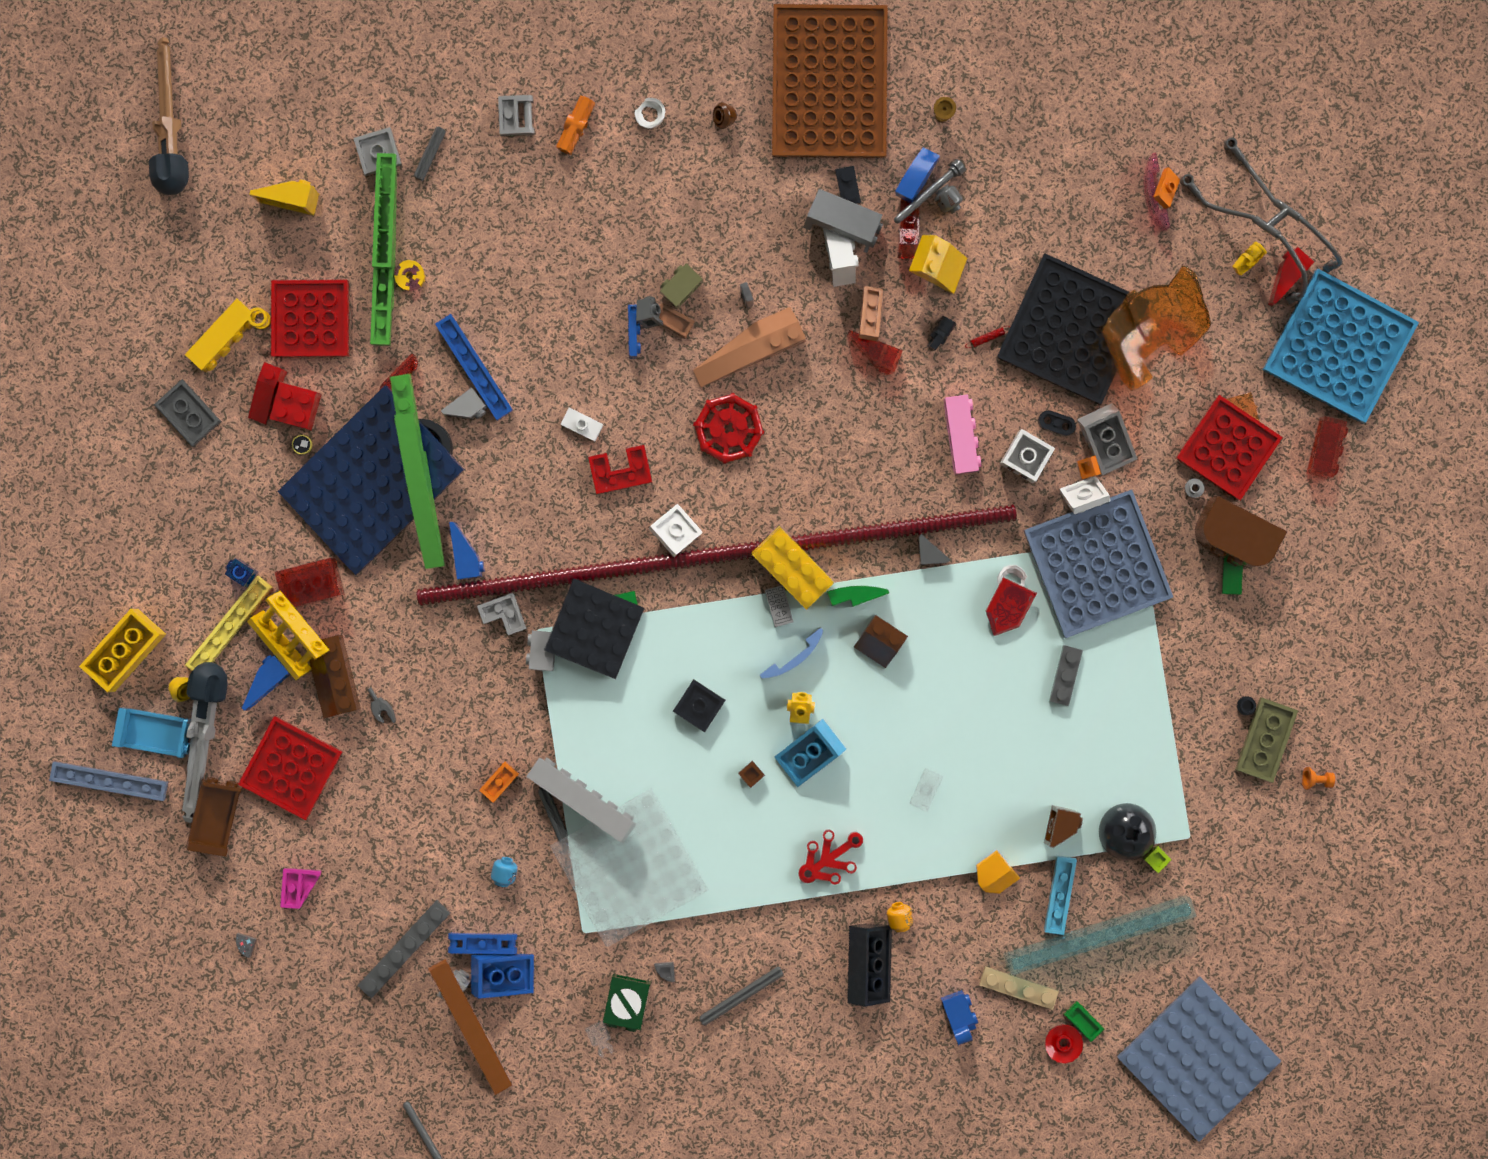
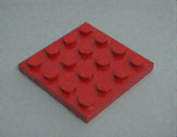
(309, 318)
(1229, 447)
(290, 768)

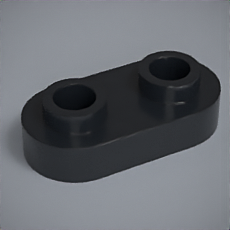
(1056, 423)

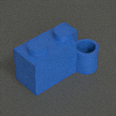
(960, 1016)

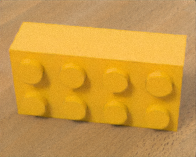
(792, 567)
(122, 650)

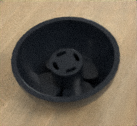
(1122, 822)

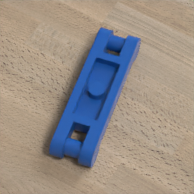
(482, 943)

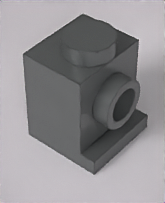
(648, 312)

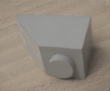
(466, 406)

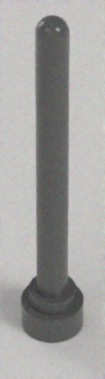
(956, 169)
(421, 1130)

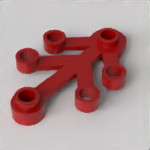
(828, 859)

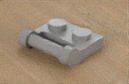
(510, 115)

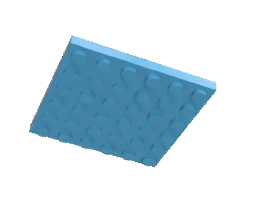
(1340, 346)

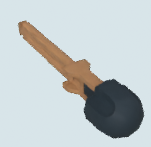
(167, 169)

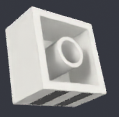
(1027, 456)

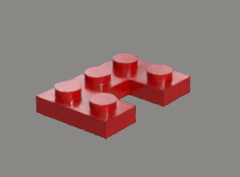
(609, 481)

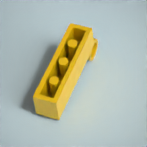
(223, 333)

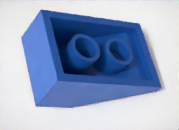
(501, 975)

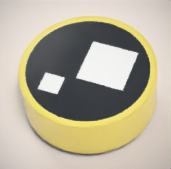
(302, 444)

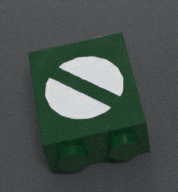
(626, 1002)

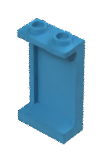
(151, 732)

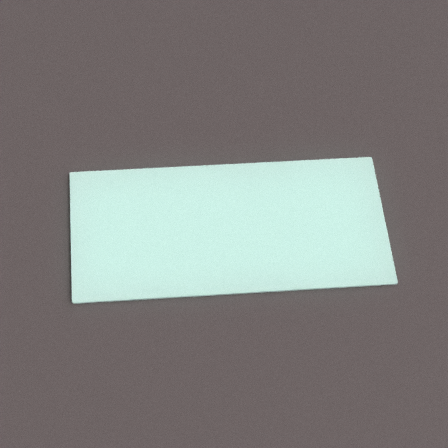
(943, 704)

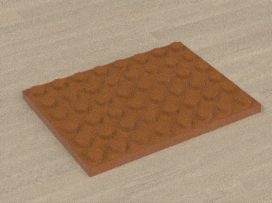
(829, 81)

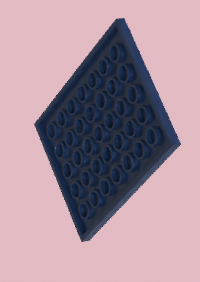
(358, 486)

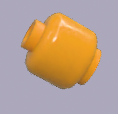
(899, 917)

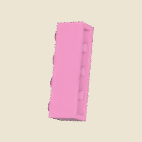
(961, 434)

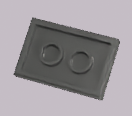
(187, 413)

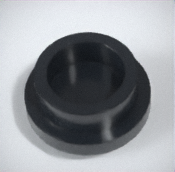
(1246, 705)

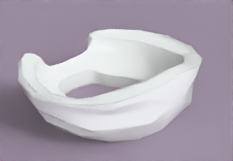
(653, 103)
(1012, 569)

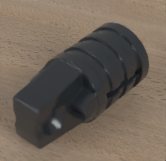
(941, 332)

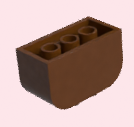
(1237, 534)

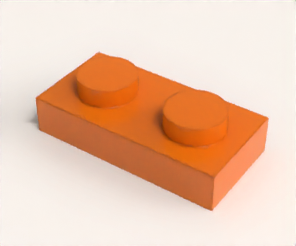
(499, 782)

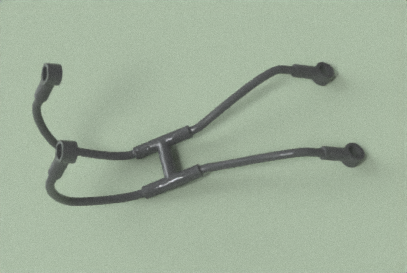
(1269, 226)

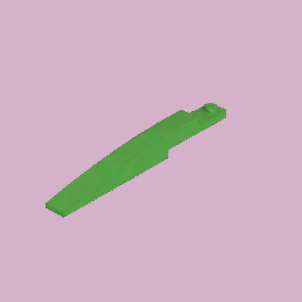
(384, 249)
(416, 471)

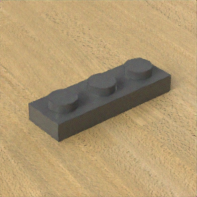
(1065, 675)

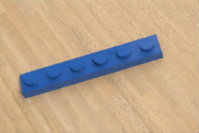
(474, 367)

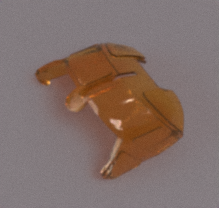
(1166, 315)

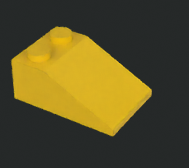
(289, 195)
(938, 262)

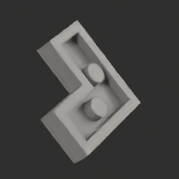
(505, 608)

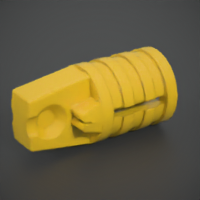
(1249, 258)

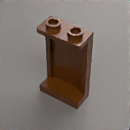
(213, 817)

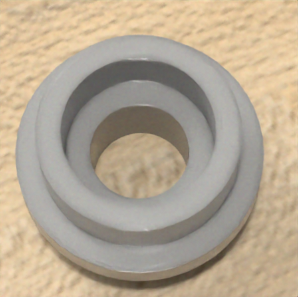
(1188, 488)

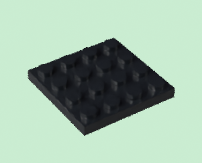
(594, 628)

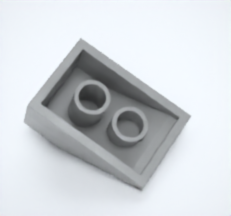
(1107, 438)

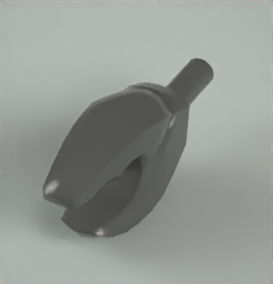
(379, 705)

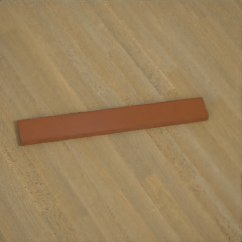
(470, 1026)

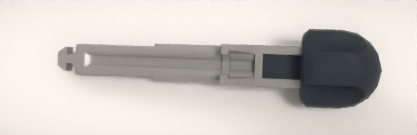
(206, 687)

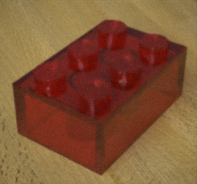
(310, 582)

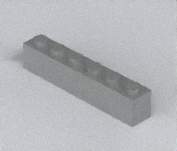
(581, 800)

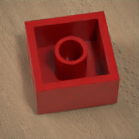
(295, 406)

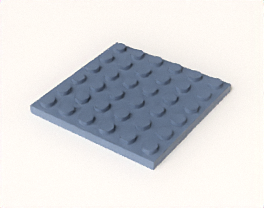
(1098, 564)
(1199, 1059)

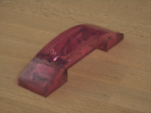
(1159, 216)

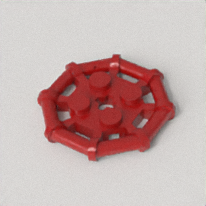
(738, 423)

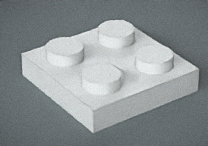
(1085, 495)
(675, 530)

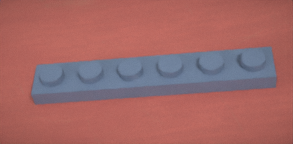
(108, 781)

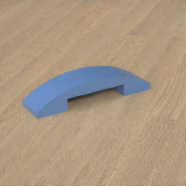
(812, 640)

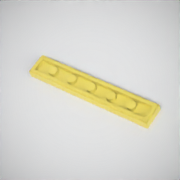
(231, 623)

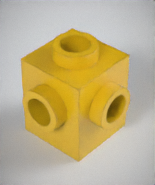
(800, 707)

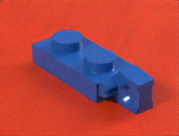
(633, 331)

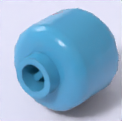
(504, 872)

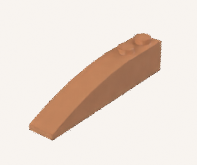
(752, 346)

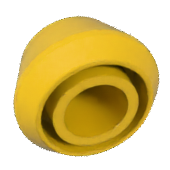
(178, 689)

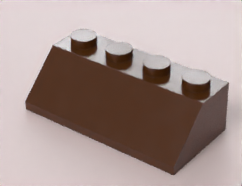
(334, 679)

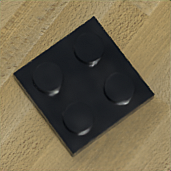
(699, 705)

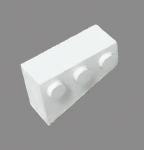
(841, 258)

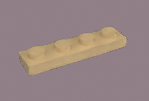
(1018, 987)

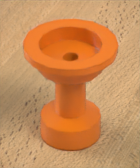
(1310, 778)

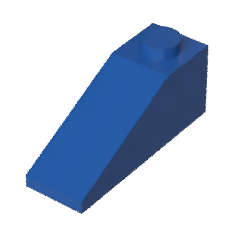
(466, 559)
(266, 679)

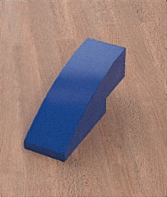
(917, 175)

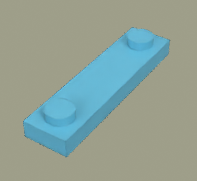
(1060, 895)

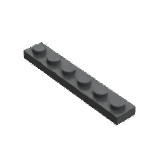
(404, 949)

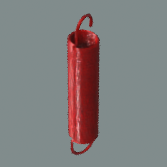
(987, 337)

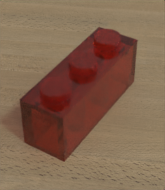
(1327, 447)

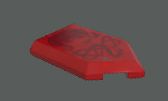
(1008, 606)

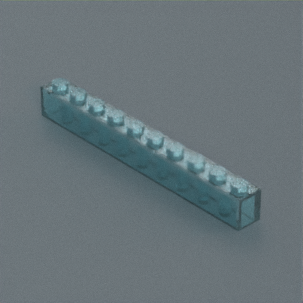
(1099, 934)

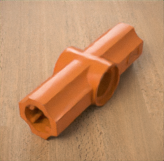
(575, 125)

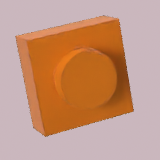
(1088, 467)

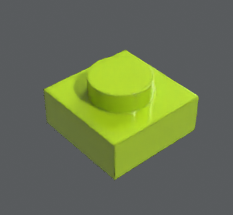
(1157, 859)

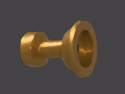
(944, 108)

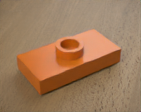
(1166, 188)

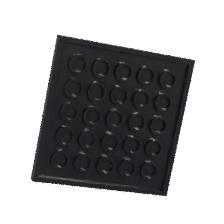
(1062, 327)

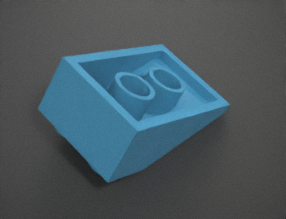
(810, 753)

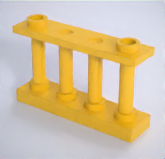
(279, 644)

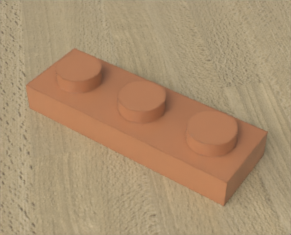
(870, 313)

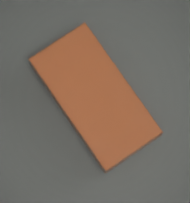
(675, 321)

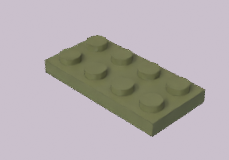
(1266, 739)

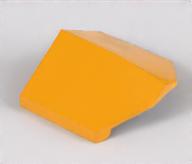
(995, 874)

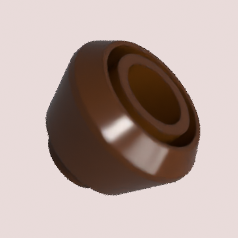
(724, 115)

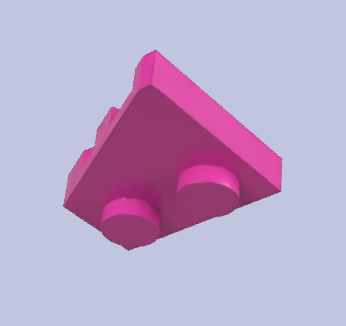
(297, 886)

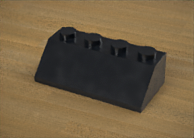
(869, 964)

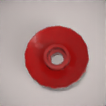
(1070, 1050)

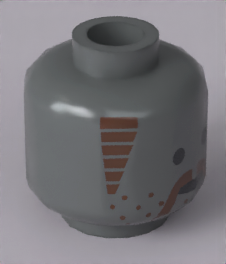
(948, 199)

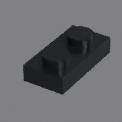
(848, 184)

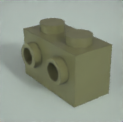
(681, 286)

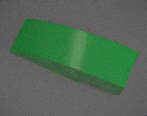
(856, 594)

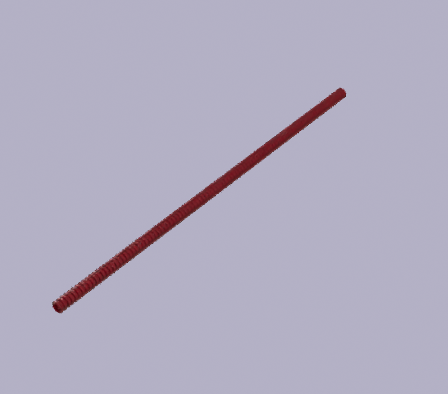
(712, 555)

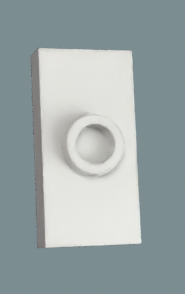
(582, 424)

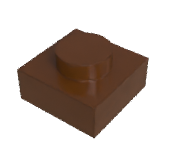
(751, 774)

